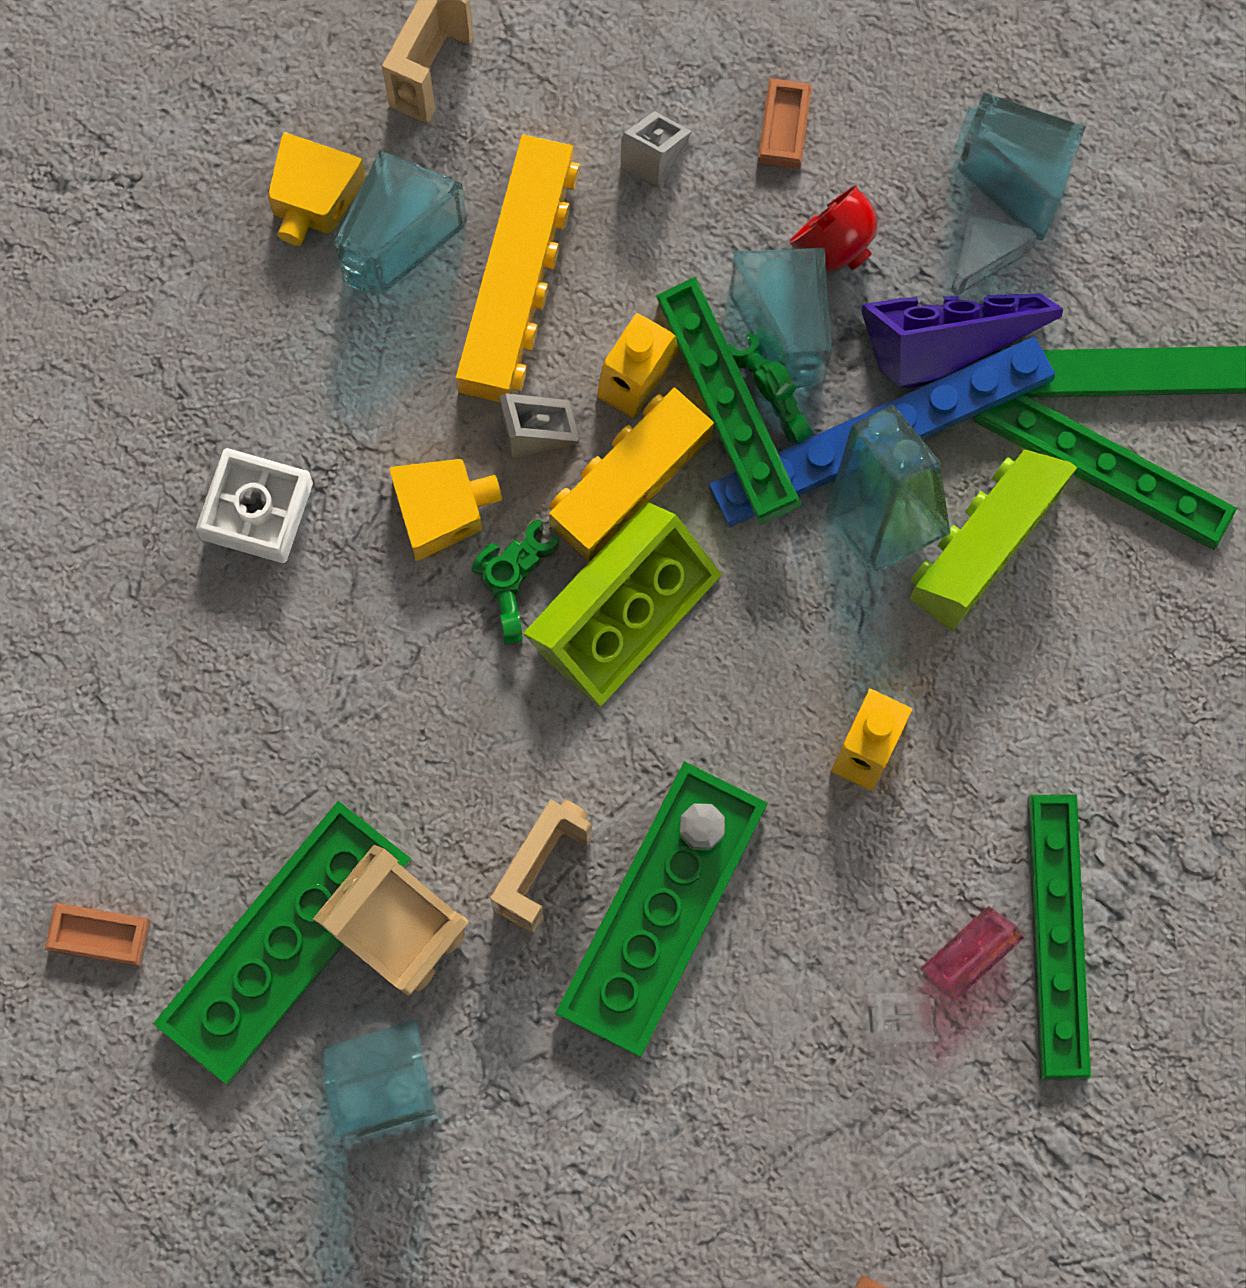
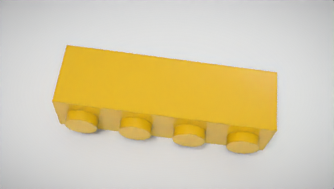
(630, 473)

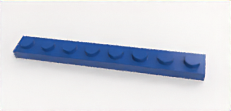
(925, 409)

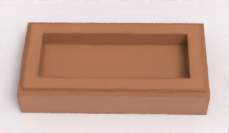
(784, 123)
(97, 934)

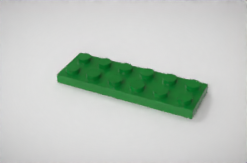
(658, 915)
(270, 951)

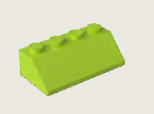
(990, 536)
(623, 602)

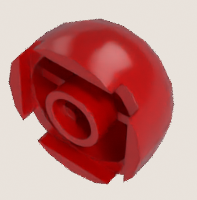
(842, 230)

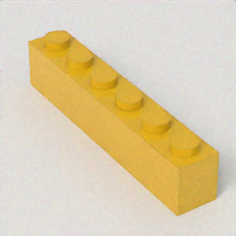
(516, 269)

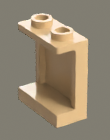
(409, 60)
(509, 896)
(392, 921)

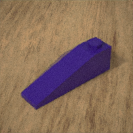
(936, 340)

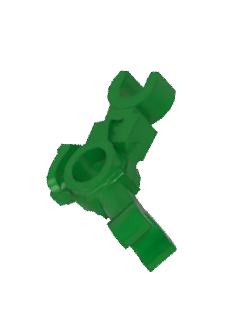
(775, 386)
(505, 574)

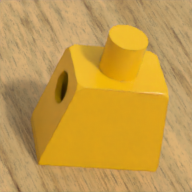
(312, 187)
(638, 359)
(441, 503)
(871, 739)

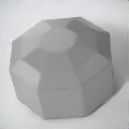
(702, 826)

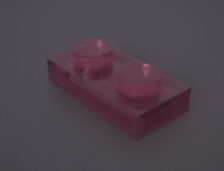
(972, 953)

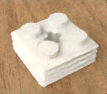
(241, 481)

